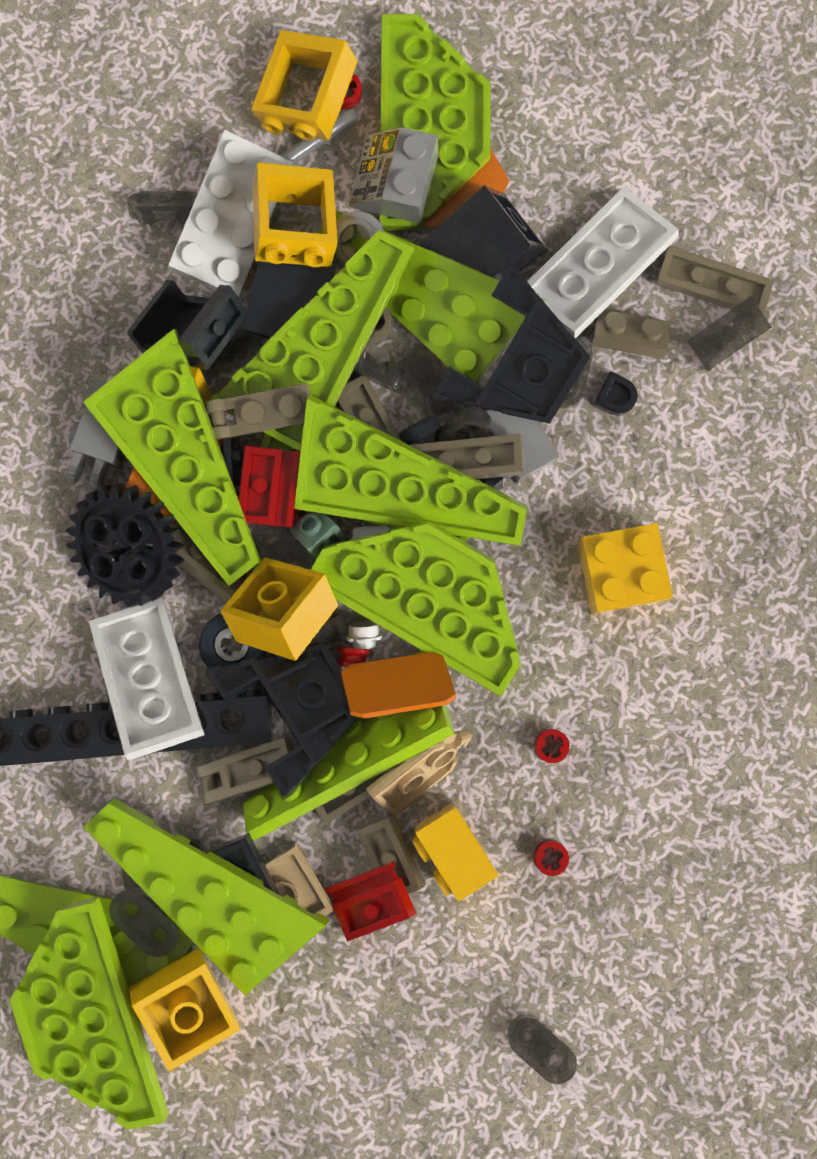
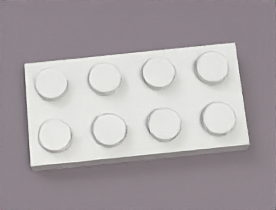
(219, 231)
(602, 260)
(145, 679)

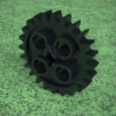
(121, 512)

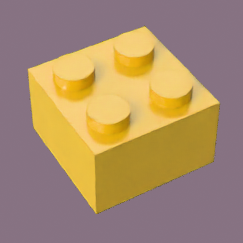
(624, 568)
(279, 608)
(454, 851)
(183, 1009)

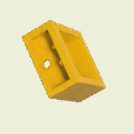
(309, 51)
(301, 187)

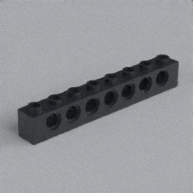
(61, 745)

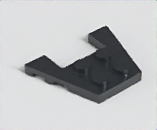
(535, 368)
(307, 698)

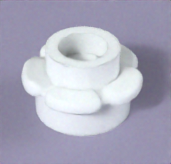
(363, 634)

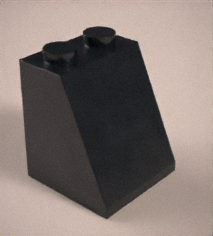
(487, 235)

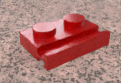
(269, 486)
(370, 901)

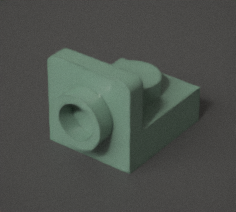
(316, 531)

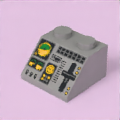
(395, 173)

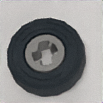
(212, 648)

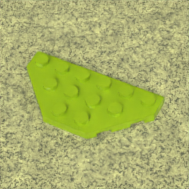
(436, 93)
(429, 594)
(82, 1022)

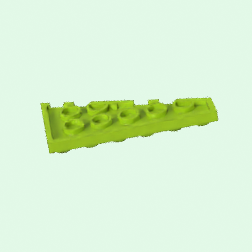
(451, 309)
(328, 334)
(167, 436)
(377, 478)
(359, 755)
(213, 902)
(30, 907)

